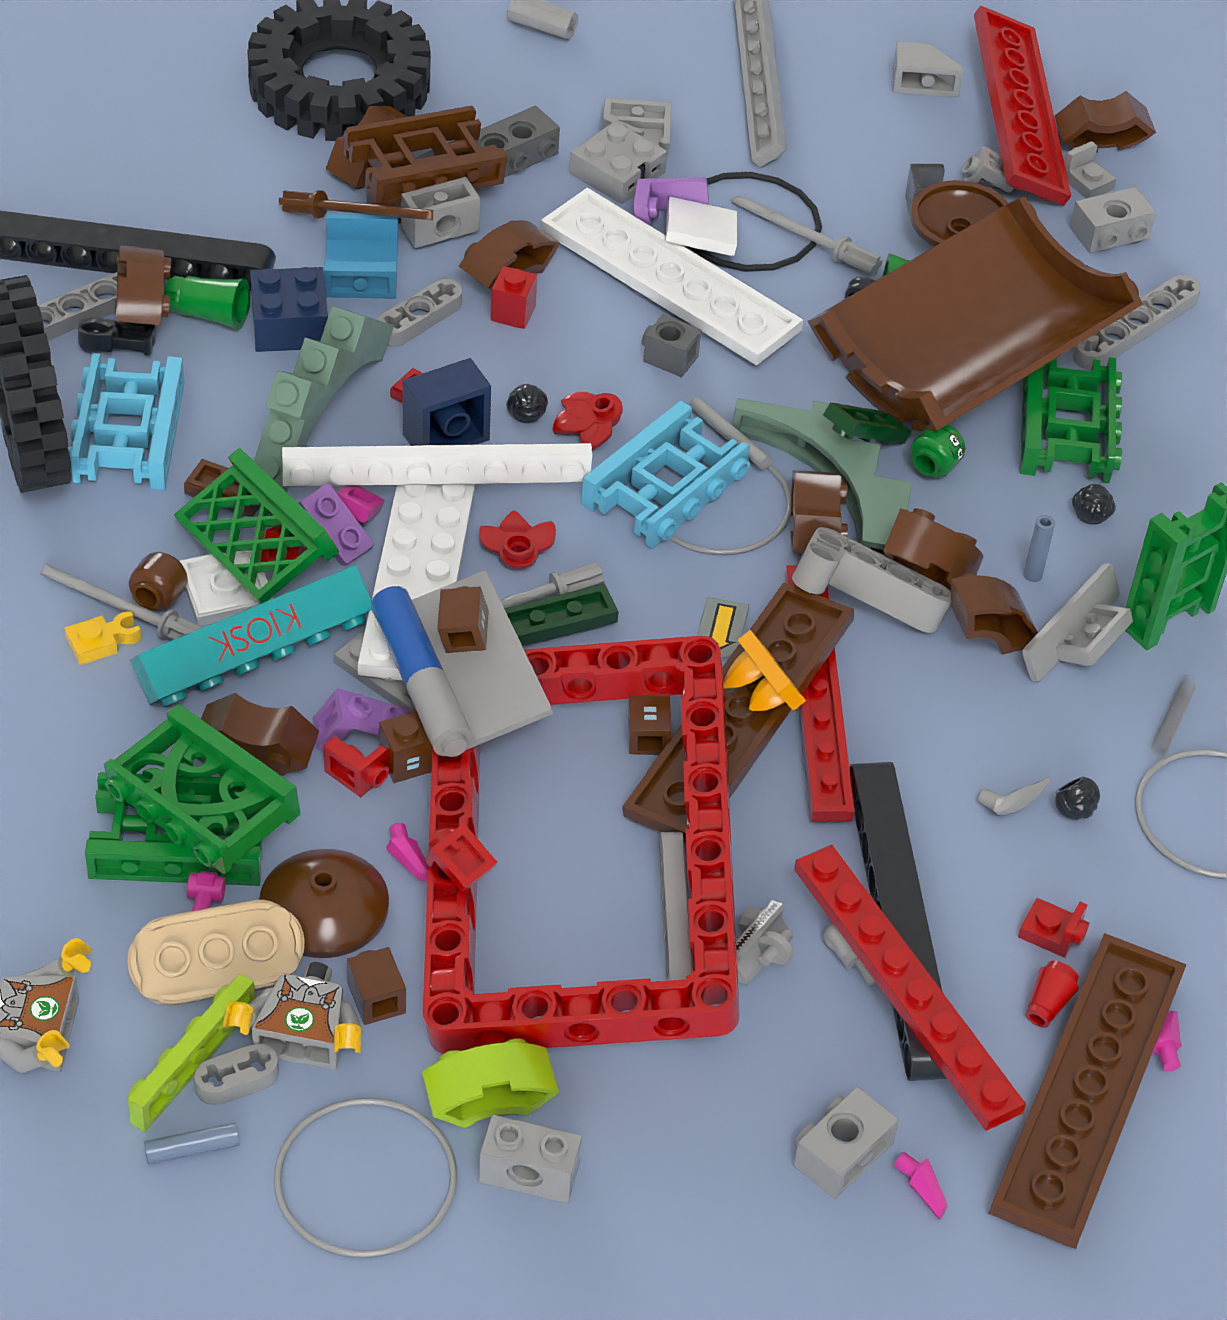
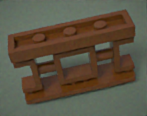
(432, 130)

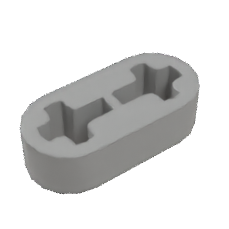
(236, 1074)

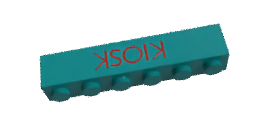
(252, 634)

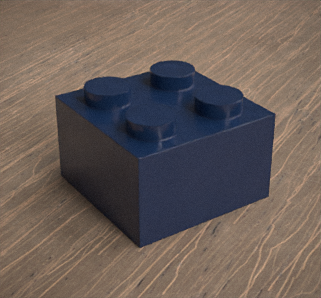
(287, 307)
(447, 406)

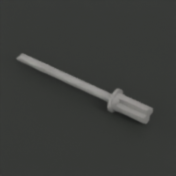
(843, 250)
(569, 581)
(168, 625)

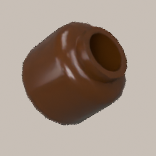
(158, 581)

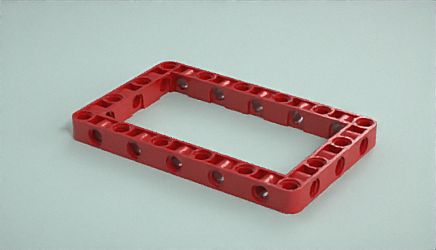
(594, 1013)

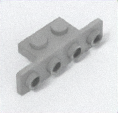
(1081, 627)

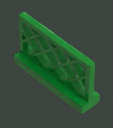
(283, 512)

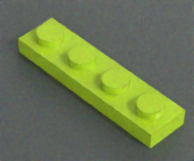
(178, 1063)

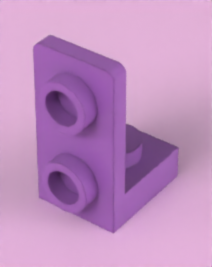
(654, 193)
(339, 523)
(351, 711)

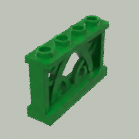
(192, 822)

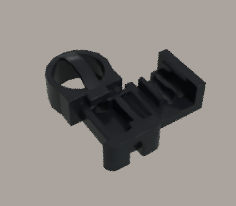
(108, 334)

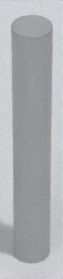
(728, 431)

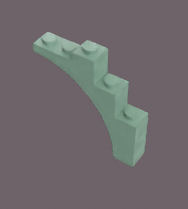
(320, 371)
(810, 438)

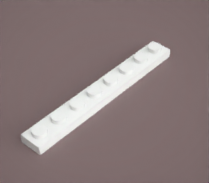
(435, 464)

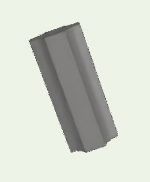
(543, 17)

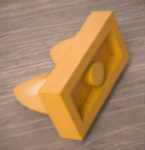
(752, 665)

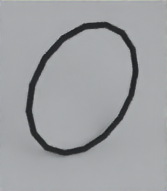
(763, 267)

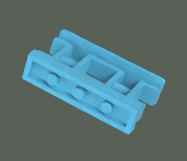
(127, 395)
(650, 452)

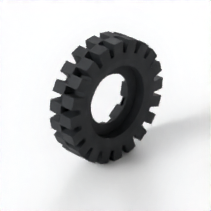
(289, 39)
(28, 392)

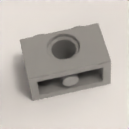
(454, 212)
(1112, 219)
(530, 1158)
(837, 1163)

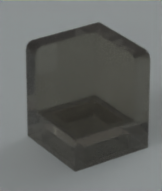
(920, 177)

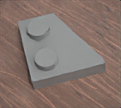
(644, 117)

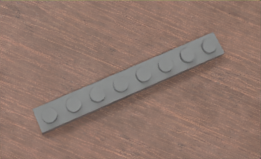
(760, 81)

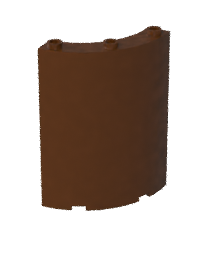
(970, 318)

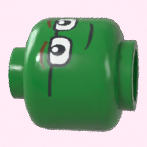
(937, 451)

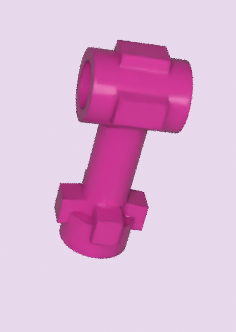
(205, 889)

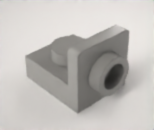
(986, 165)
(1086, 174)

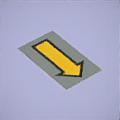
(724, 623)

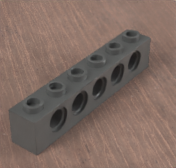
(524, 137)

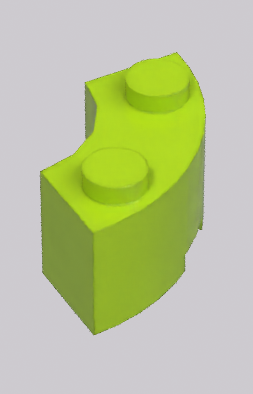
(490, 1081)

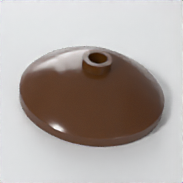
(951, 207)
(335, 916)

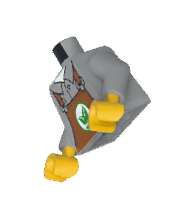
(41, 1011)
(300, 1018)

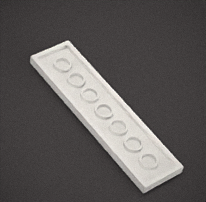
(672, 276)
(419, 554)

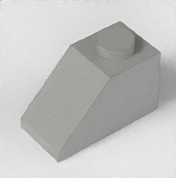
(925, 71)

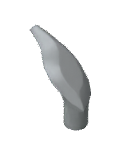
(1015, 800)

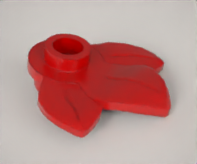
(586, 415)
(517, 540)

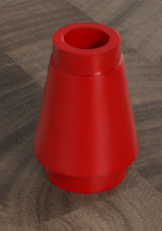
(1052, 991)

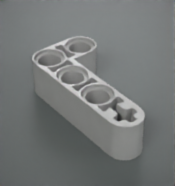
(872, 579)

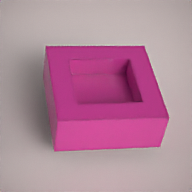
(361, 502)

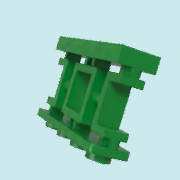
(1070, 438)
(1179, 568)
(159, 857)

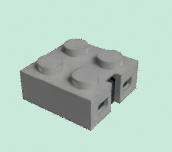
(615, 161)

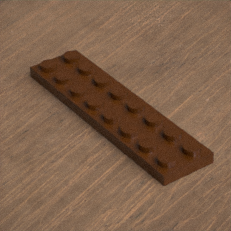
(800, 635)
(1087, 1091)

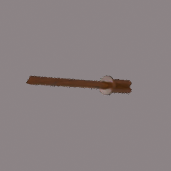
(318, 204)

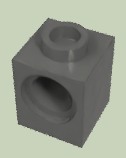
(671, 345)

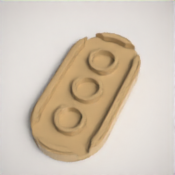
(199, 951)

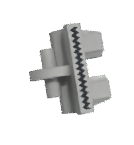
(762, 940)

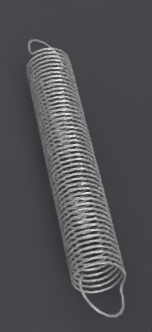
(1178, 720)

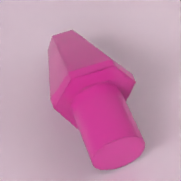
(407, 851)
(1169, 1042)
(923, 1182)

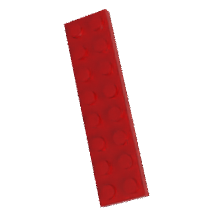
(1021, 106)

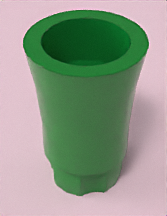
(210, 299)

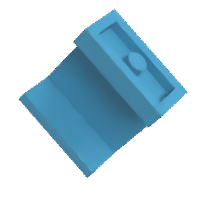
(361, 256)

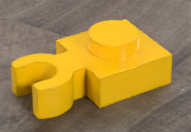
(98, 639)

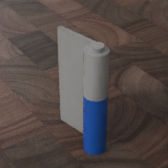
(460, 694)

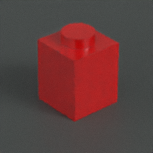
(513, 297)

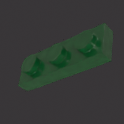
(866, 424)
(563, 614)

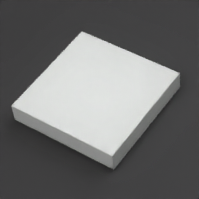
(701, 226)
(214, 591)

